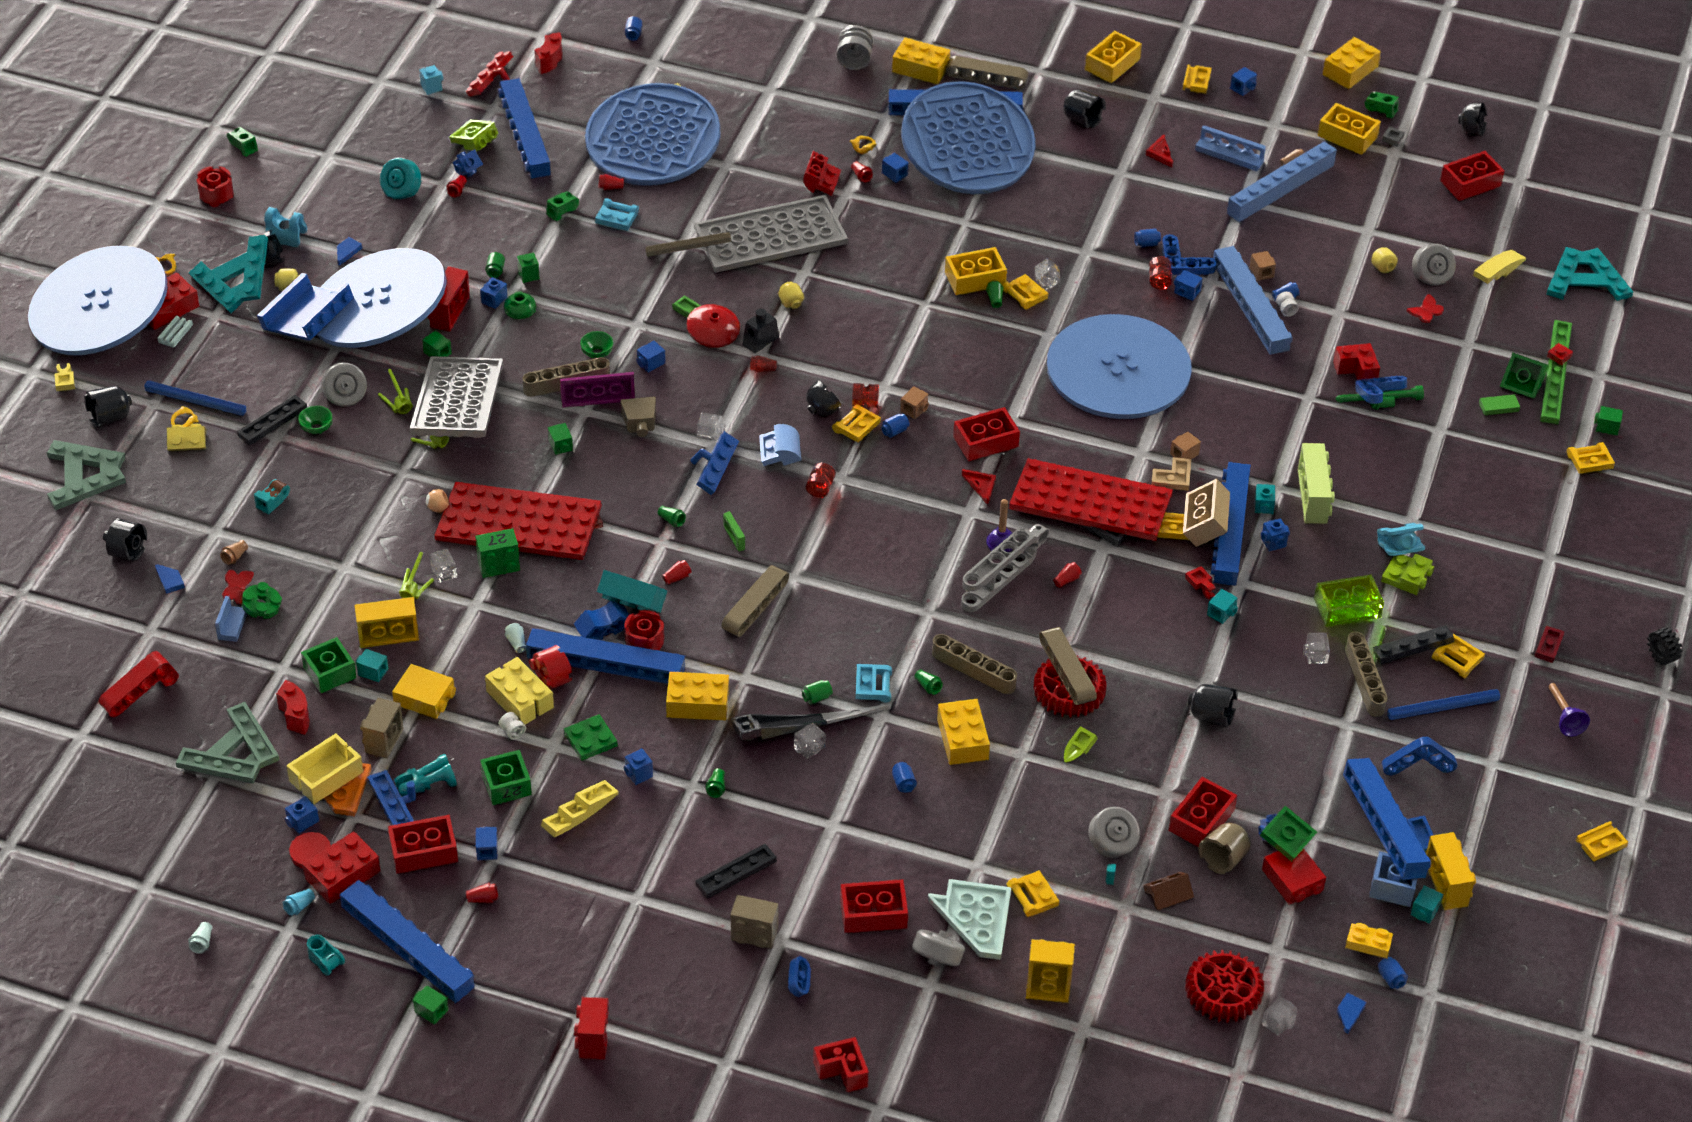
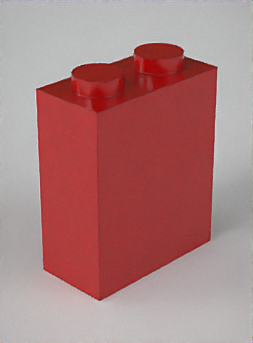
(1296, 878)

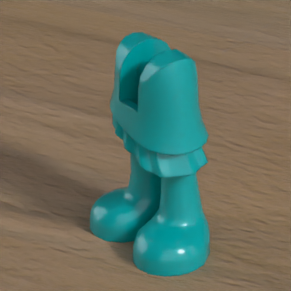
(441, 771)

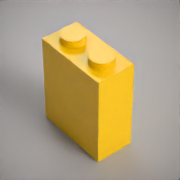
(424, 691)

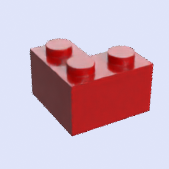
(1358, 360)
(592, 1028)
(842, 1059)

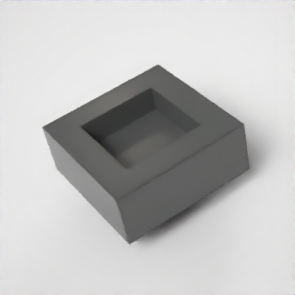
(1393, 136)

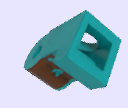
(271, 496)

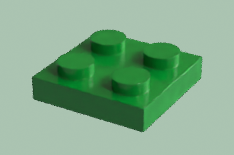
(590, 737)
(1288, 833)

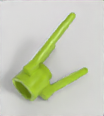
(402, 403)
(435, 441)
(409, 587)

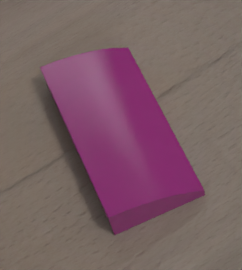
(597, 389)

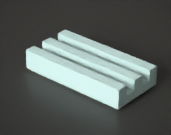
(172, 330)

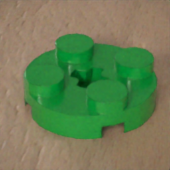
(264, 592)

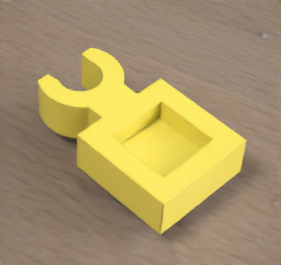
(64, 378)

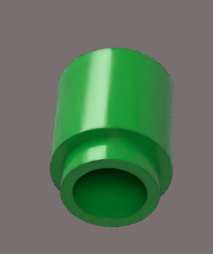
(495, 264)
(817, 691)

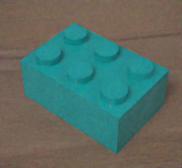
(631, 592)

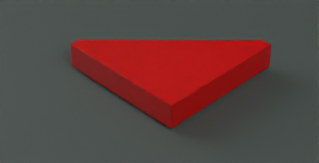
(1160, 151)
(980, 482)

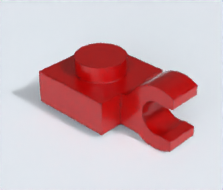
(1201, 579)

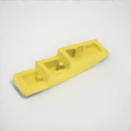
(1499, 266)
(581, 808)

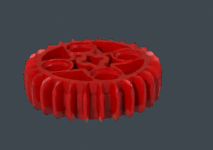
(1048, 681)
(1224, 986)

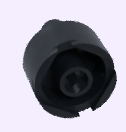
(125, 539)

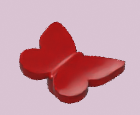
(1427, 310)
(236, 584)

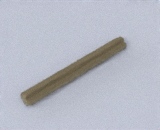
(688, 244)

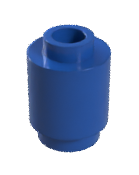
(633, 28)
(1147, 237)
(895, 425)
(903, 777)
(1392, 973)

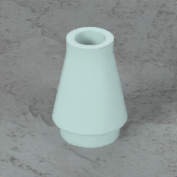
(515, 636)
(200, 939)

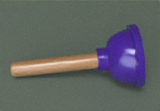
(999, 534)
(1572, 720)

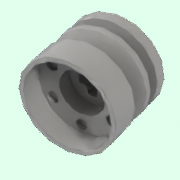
(854, 47)

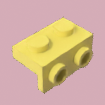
(186, 438)

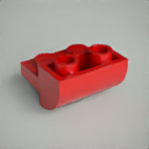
(820, 174)

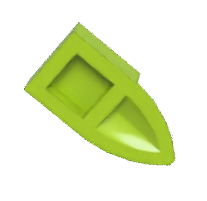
(1079, 744)

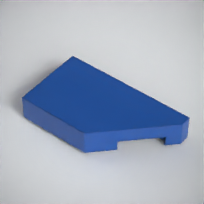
(347, 249)
(169, 578)
(1350, 1010)

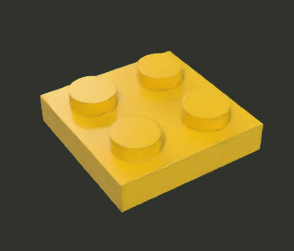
(1369, 940)

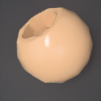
(437, 501)

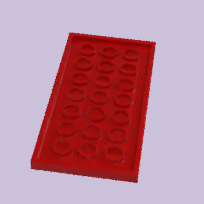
(1091, 499)
(540, 520)

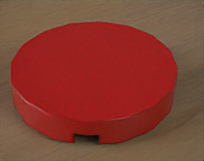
(307, 846)

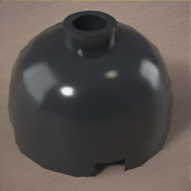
(1473, 119)
(273, 250)
(821, 400)

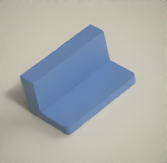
(229, 621)

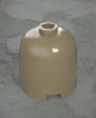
(1225, 847)

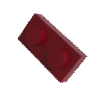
(1549, 644)

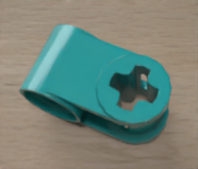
(326, 956)

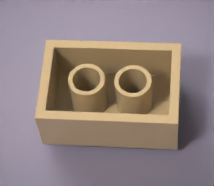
(1206, 512)

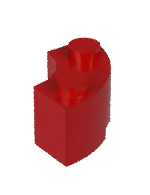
(549, 53)
(294, 704)

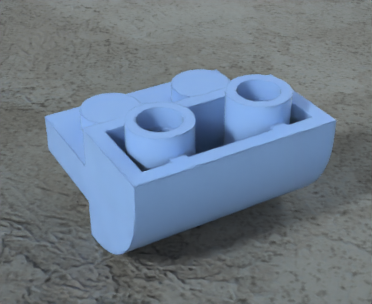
(780, 445)

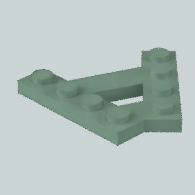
(75, 486)
(216, 759)

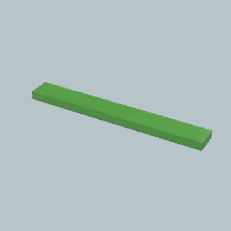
(1555, 375)

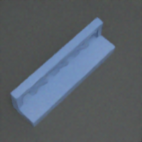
(1230, 152)

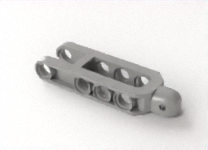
(986, 570)

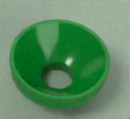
(520, 309)
(596, 340)
(315, 415)

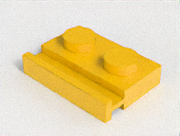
(1197, 78)
(1602, 841)

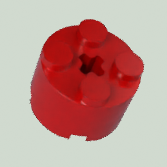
(214, 185)
(644, 630)
(551, 667)

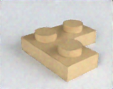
(1177, 478)

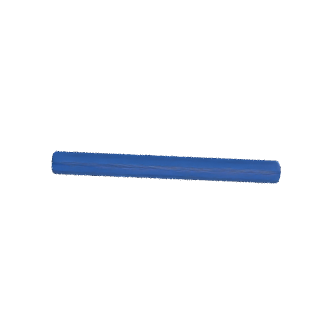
(195, 398)
(1443, 704)

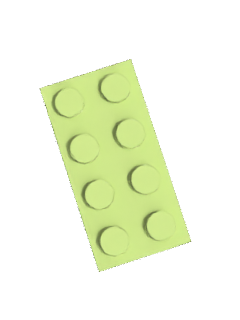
(1315, 483)

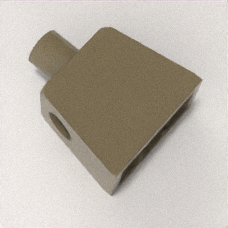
(639, 414)

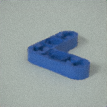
(1207, 264)
(1372, 389)
(1418, 749)

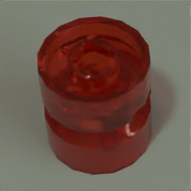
(1160, 272)
(865, 395)
(820, 480)

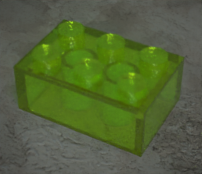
(1348, 600)

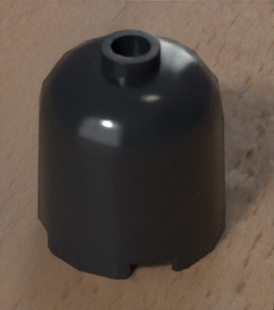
(1084, 108)
(107, 405)
(1213, 704)

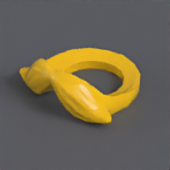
(855, 143)
(169, 257)
(192, 419)

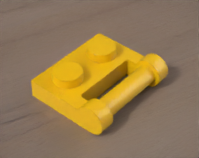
(1028, 288)
(860, 427)
(1591, 458)
(1172, 526)
(1462, 652)
(1038, 890)

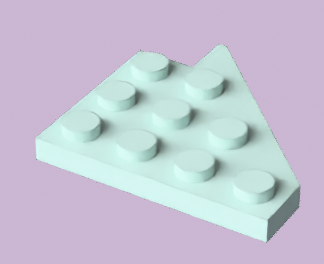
(976, 914)

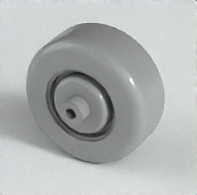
(1434, 264)
(344, 384)
(1114, 832)
(938, 947)

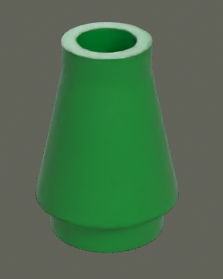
(995, 292)
(673, 516)
(930, 682)
(716, 784)

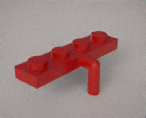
(492, 69)

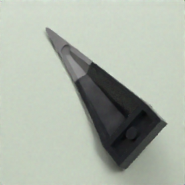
(771, 726)

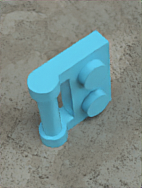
(615, 218)
(867, 682)

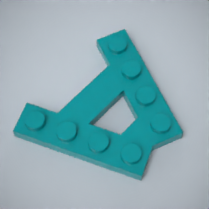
(249, 263)
(1604, 274)

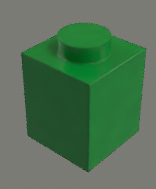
(528, 267)
(436, 345)
(1608, 420)
(560, 438)
(430, 1004)

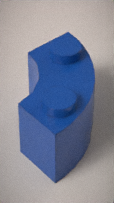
(602, 621)

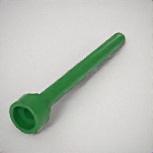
(1415, 393)

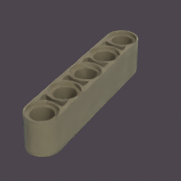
(987, 72)
(548, 379)
(755, 601)
(974, 664)
(1067, 666)
(1366, 674)

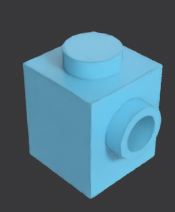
(431, 79)

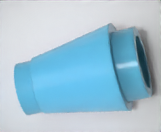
(297, 902)

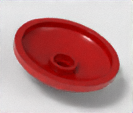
(713, 325)

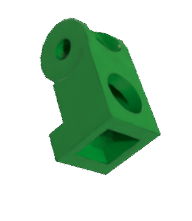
(1382, 103)
(243, 140)
(560, 205)

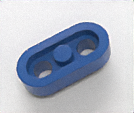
(799, 976)

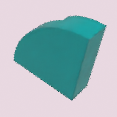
(1110, 874)

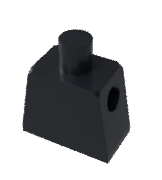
(760, 331)

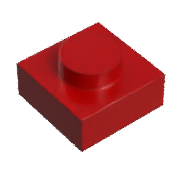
(1559, 354)

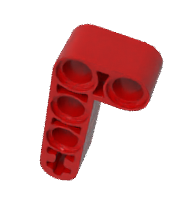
(138, 682)

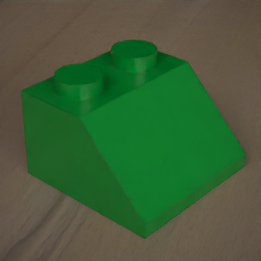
(1524, 375)

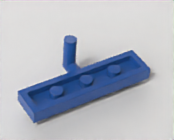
(716, 463)
(390, 799)

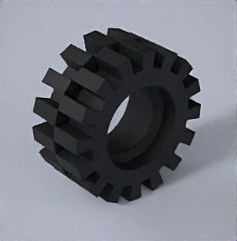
(1664, 646)

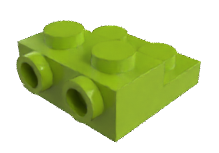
(475, 134)
(1408, 572)

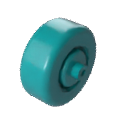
(400, 178)

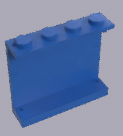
(303, 308)

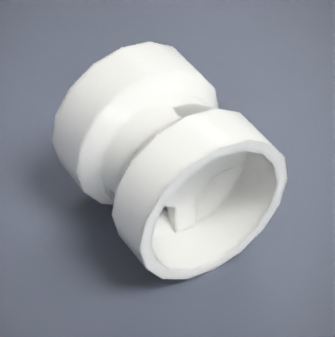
(1287, 304)
(510, 723)

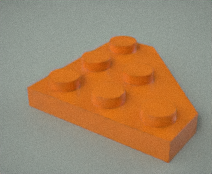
(348, 797)

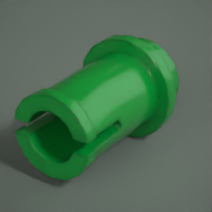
(1387, 402)

